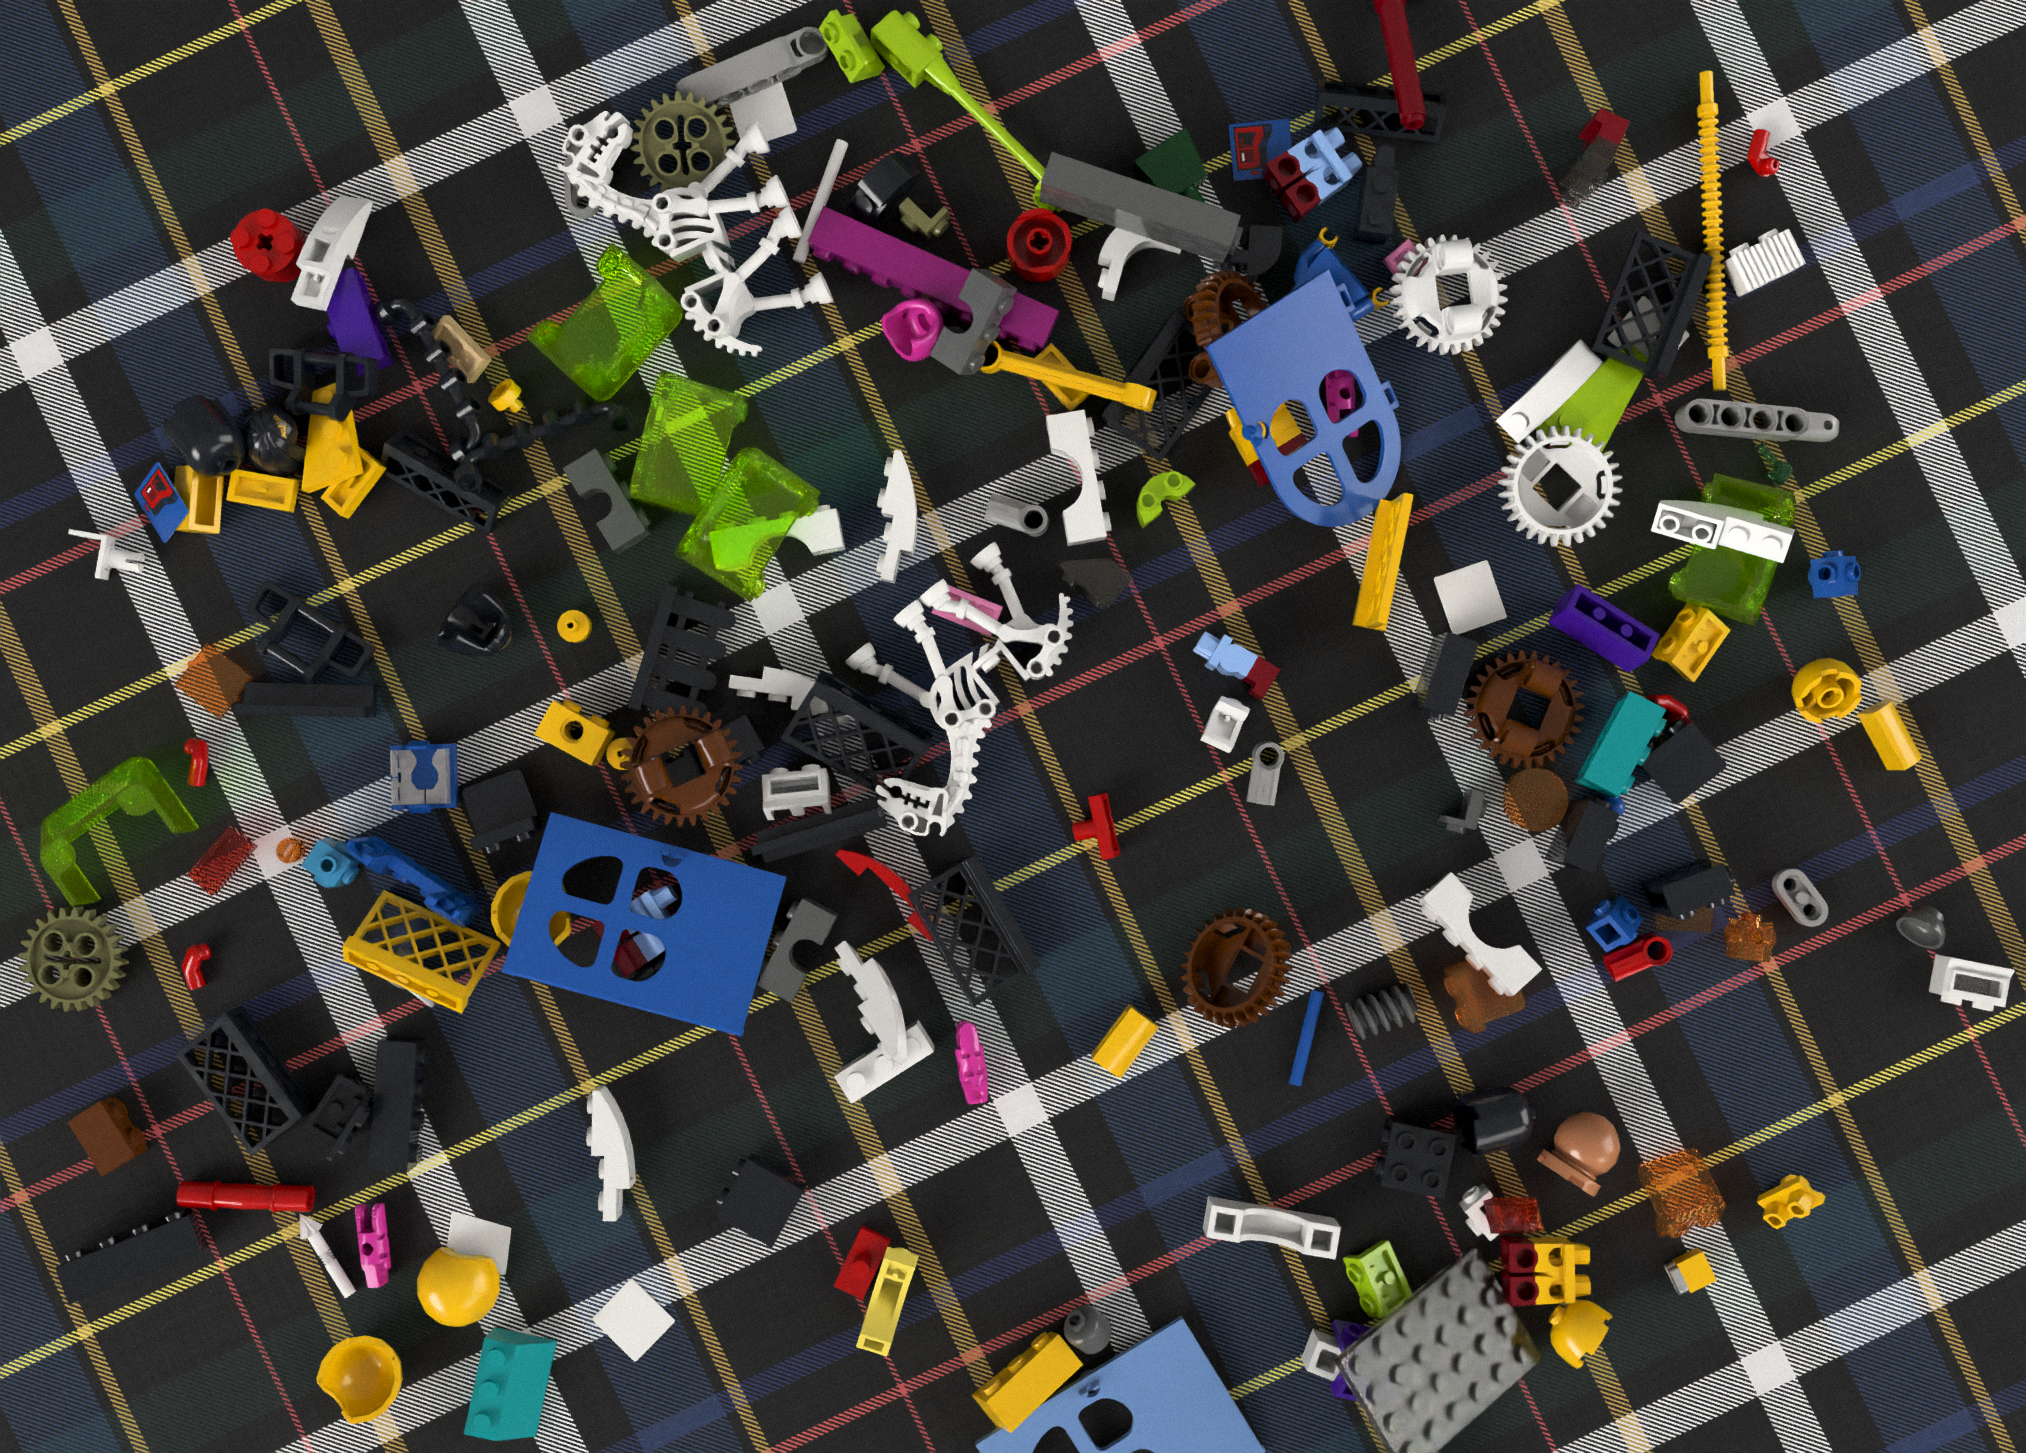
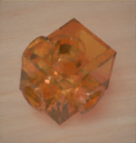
(1749, 938)

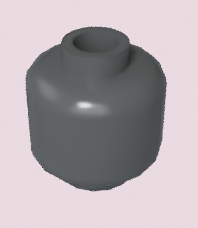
(1087, 1329)

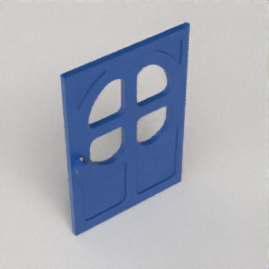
(709, 943)

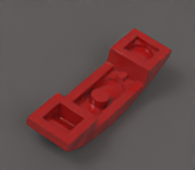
(860, 862)

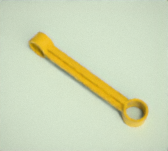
(1126, 393)

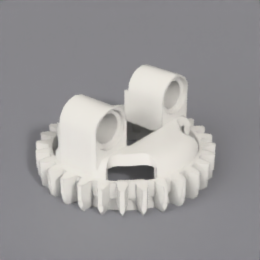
(1419, 297)
(1582, 508)

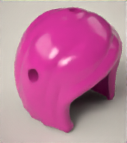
(913, 328)

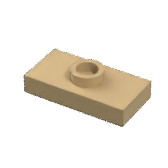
(465, 351)

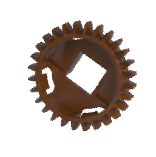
(1211, 309)
(1513, 738)
(652, 781)
(1216, 955)

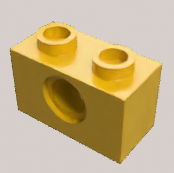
(556, 731)

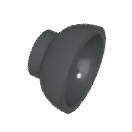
(1923, 927)

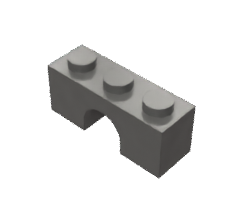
(989, 300)
(594, 475)
(781, 973)

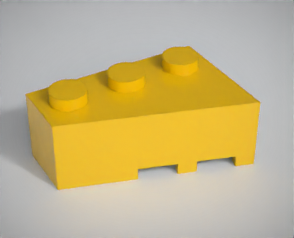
(1027, 1381)

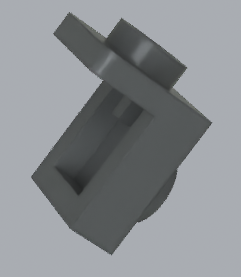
(1471, 810)

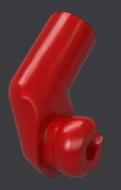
(1758, 156)
(1673, 706)
(199, 761)
(192, 963)

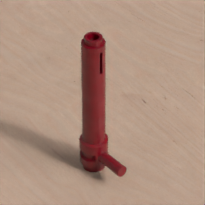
(1402, 62)

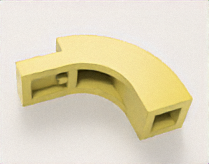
(887, 1300)

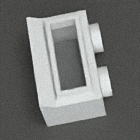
(796, 790)
(1970, 981)

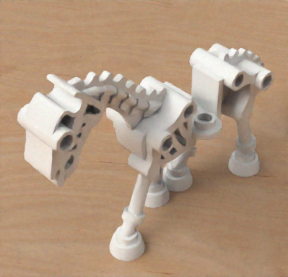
(676, 225)
(965, 725)

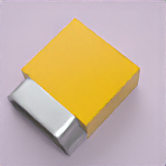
(1690, 1272)

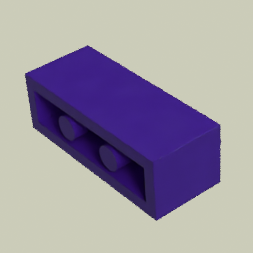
(354, 321)
(1603, 628)

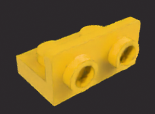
(1691, 641)

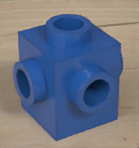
(1834, 575)
(1614, 923)

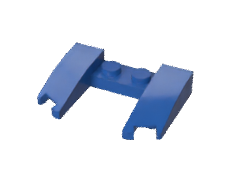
(439, 894)

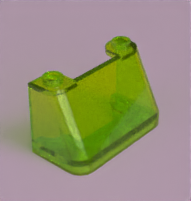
(611, 328)
(684, 443)
(746, 522)
(1727, 578)

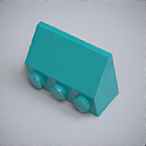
(1622, 745)
(510, 1385)

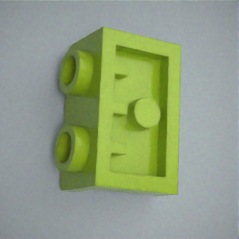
(850, 46)
(1378, 1279)

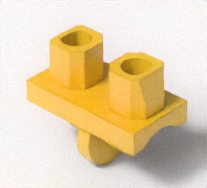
(1789, 1200)

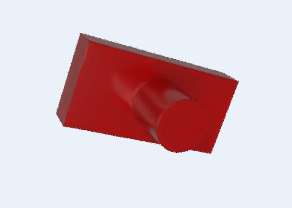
(1099, 827)
(862, 1262)

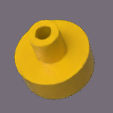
(506, 396)
(581, 629)
(614, 750)

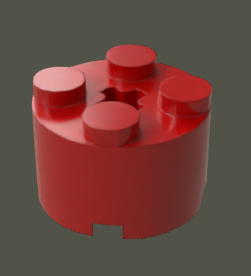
(1055, 237)
(254, 240)

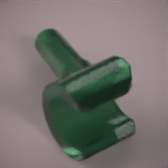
(1781, 470)

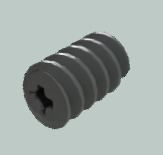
(1382, 1011)

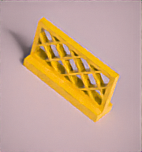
(1382, 562)
(412, 975)

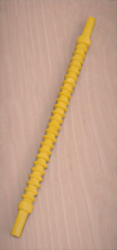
(1707, 111)

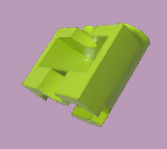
(1160, 488)

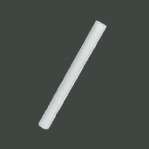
(821, 198)

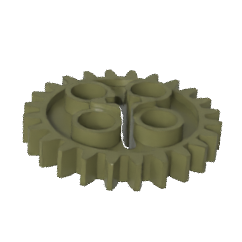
(653, 146)
(72, 988)

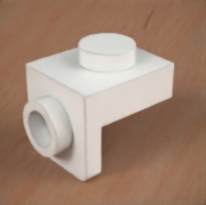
(1225, 723)
(1471, 1205)

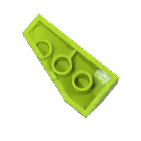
(1598, 402)

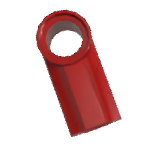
(1635, 958)

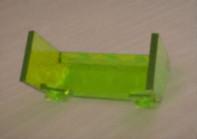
(131, 785)

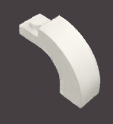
(1117, 251)
(1550, 391)

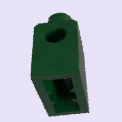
(1173, 166)

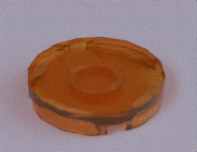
(1535, 799)

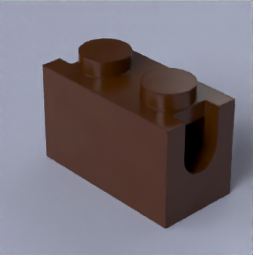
(108, 1135)

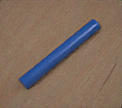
(1306, 1038)

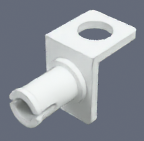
(111, 557)

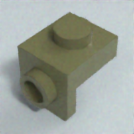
(915, 219)

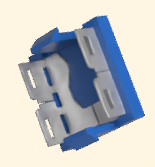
(424, 776)

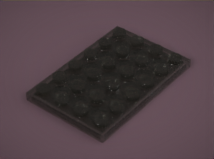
(1438, 1358)

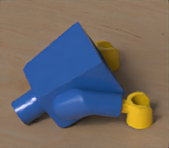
(1320, 257)

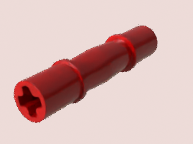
(245, 1196)

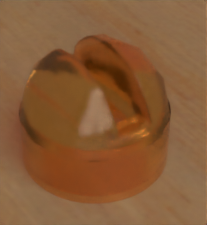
(294, 855)

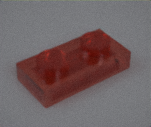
(222, 860)
(1513, 1215)

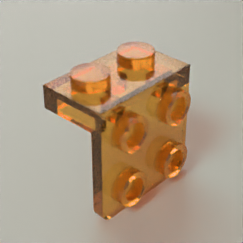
(1476, 998)
(1681, 1192)

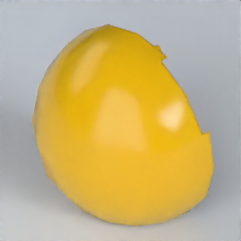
(507, 907)
(457, 1287)
(361, 1377)

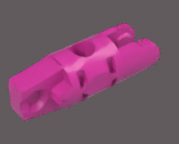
(1340, 383)
(971, 1063)
(373, 1244)

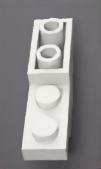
(327, 247)
(899, 503)
(1722, 525)
(779, 686)
(880, 1004)
(612, 1140)

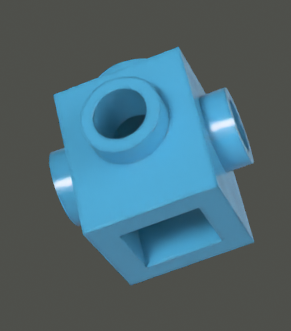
(331, 863)

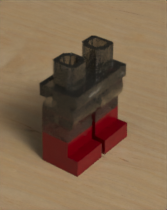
(1587, 173)

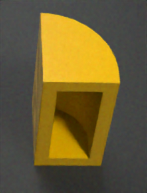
(202, 498)
(1889, 736)
(1124, 1041)

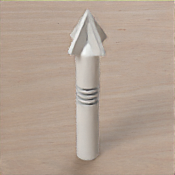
(310, 1230)

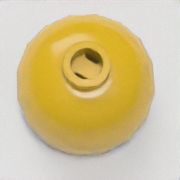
(1826, 690)
(1578, 1330)

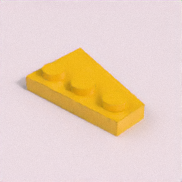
(330, 448)

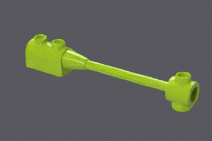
(921, 60)

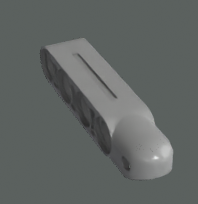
(756, 68)
(1807, 425)

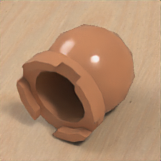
(1583, 1149)

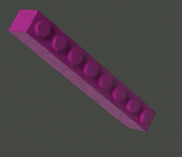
(921, 276)

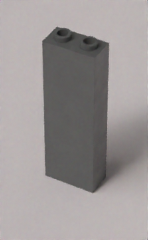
(1140, 208)

